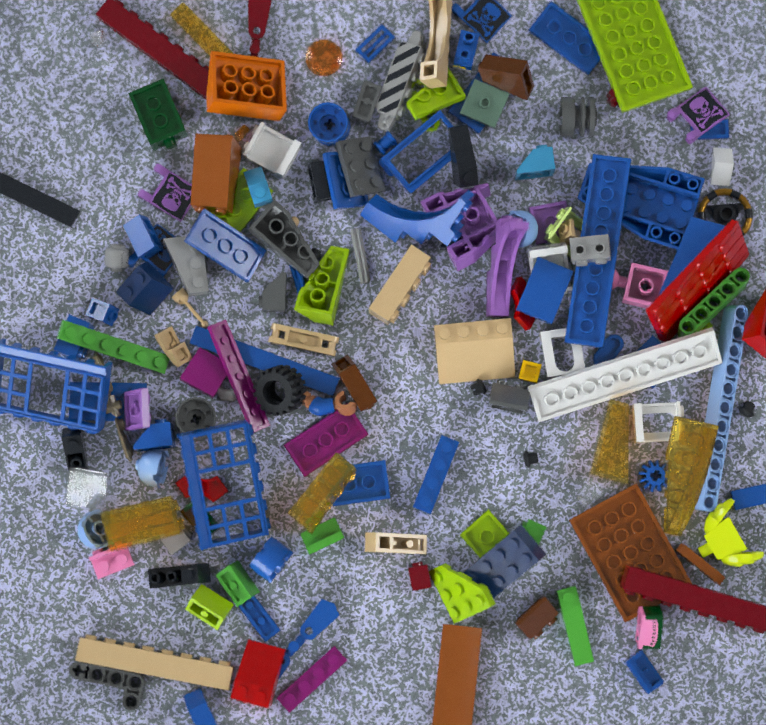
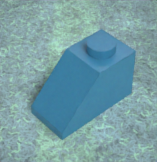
(258, 187)

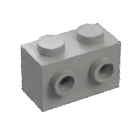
(590, 249)

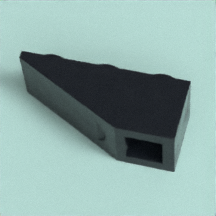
(74, 448)
(179, 575)

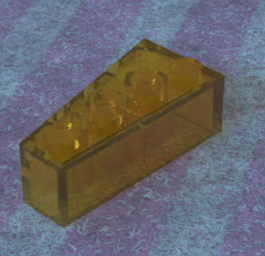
(612, 447)
(322, 493)

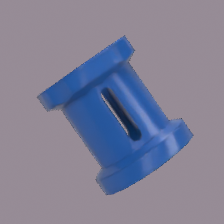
(385, 143)

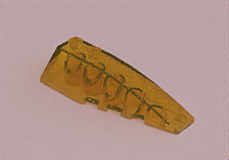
(688, 463)

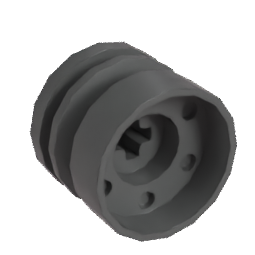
(578, 117)
(197, 408)

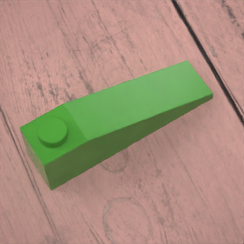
(574, 625)

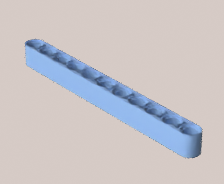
(722, 398)

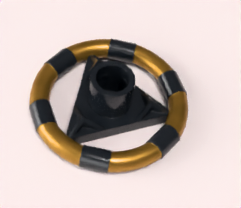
(725, 213)

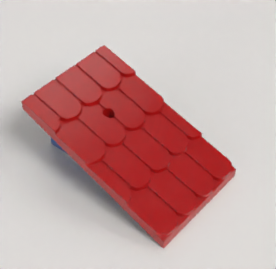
(701, 263)

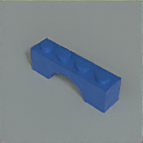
(436, 474)

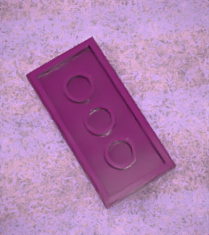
(323, 440)

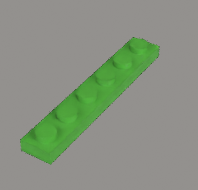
(113, 346)

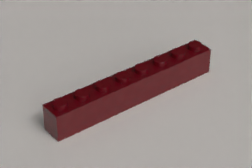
(154, 45)
(694, 597)

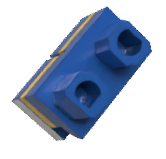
(466, 50)

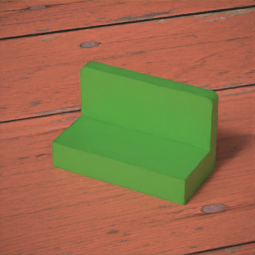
(323, 536)
(237, 583)

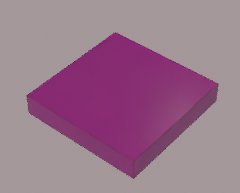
(204, 373)

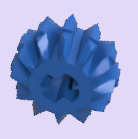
(651, 469)

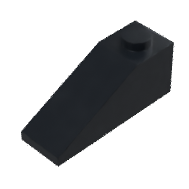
(462, 157)

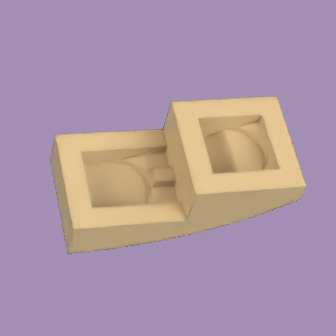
(174, 350)

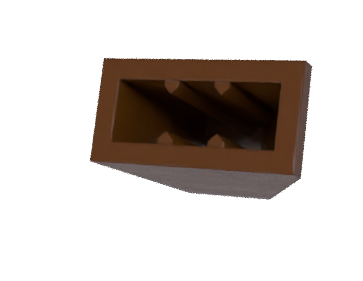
(507, 74)
(354, 383)

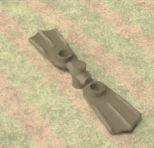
(113, 407)

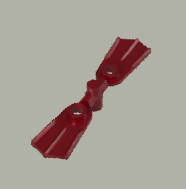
(257, 18)

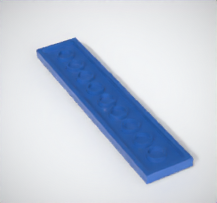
(594, 282)

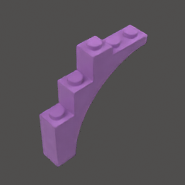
(503, 254)

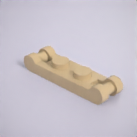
(303, 339)

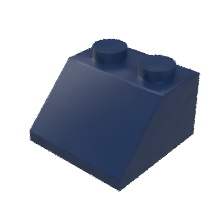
(145, 289)

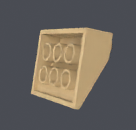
(474, 351)

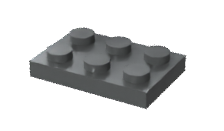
(360, 166)

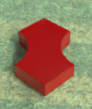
(516, 292)
(212, 488)

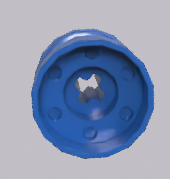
(321, 116)

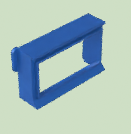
(391, 170)

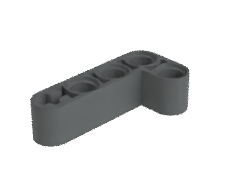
(129, 689)

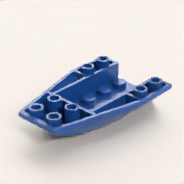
(657, 203)

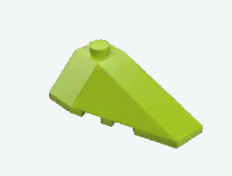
(322, 292)

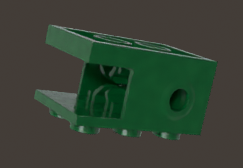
(158, 115)

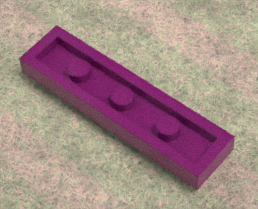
(311, 679)

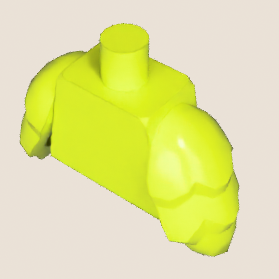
(725, 540)

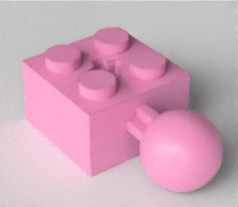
(637, 276)

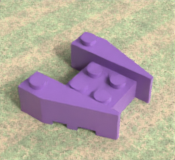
(478, 222)

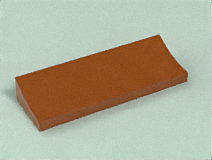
(457, 675)

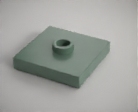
(484, 103)

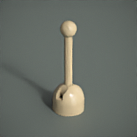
(181, 297)

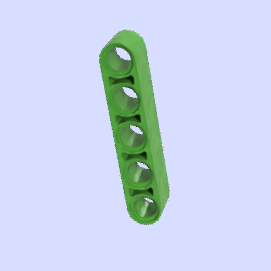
(717, 296)

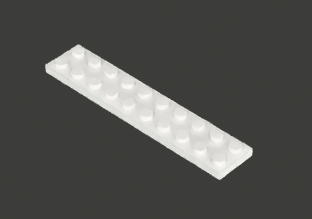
(625, 374)

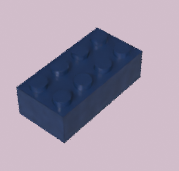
(506, 561)

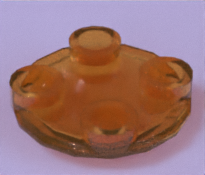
(323, 58)

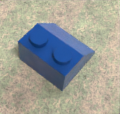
(156, 437)

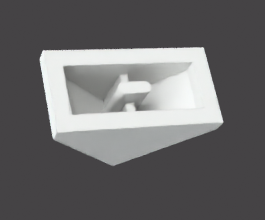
(722, 166)

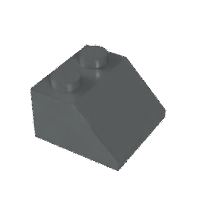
(509, 398)

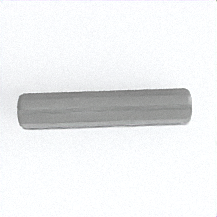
(360, 255)

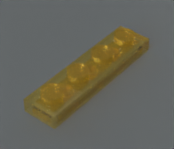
(198, 30)

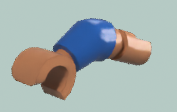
(324, 406)

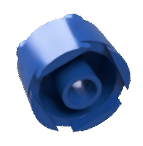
(271, 559)

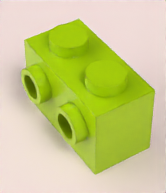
(210, 605)

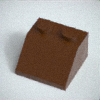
(536, 618)

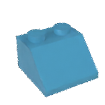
(537, 164)

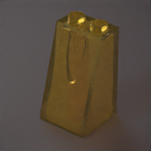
(142, 523)

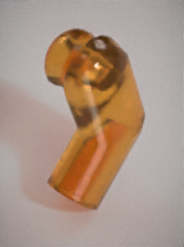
(241, 133)

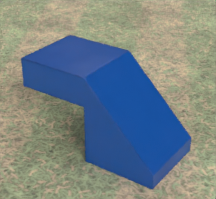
(198, 708)

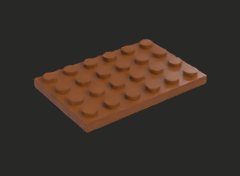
(624, 533)

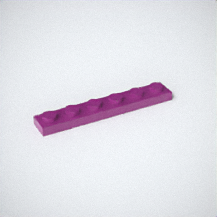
(237, 374)

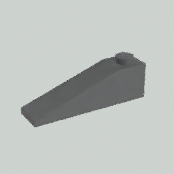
(282, 236)

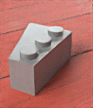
(188, 264)

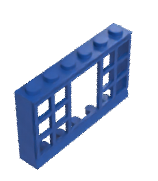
(68, 364)
(195, 489)

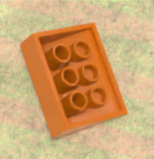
(246, 86)

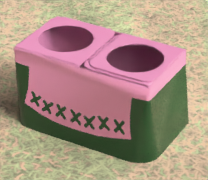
(649, 627)

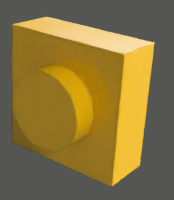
(529, 371)

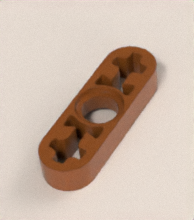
(704, 567)

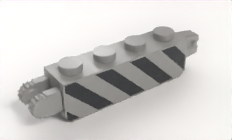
(399, 81)

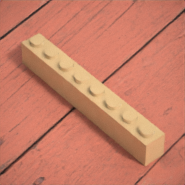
(154, 663)

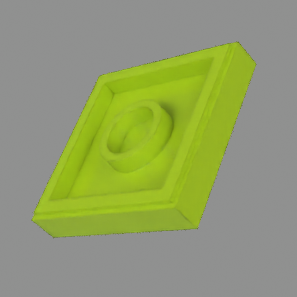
(484, 533)

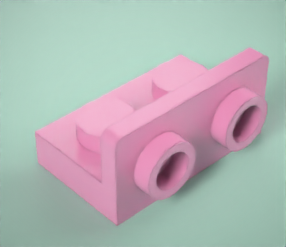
(110, 562)

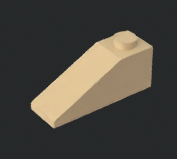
(395, 543)

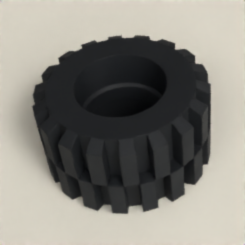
(267, 395)

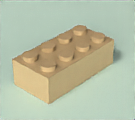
(399, 285)

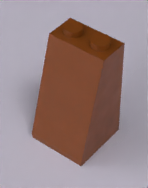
(215, 173)

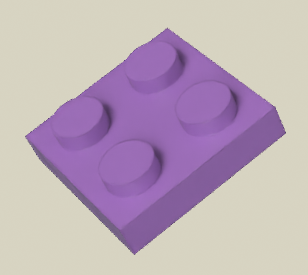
(137, 409)

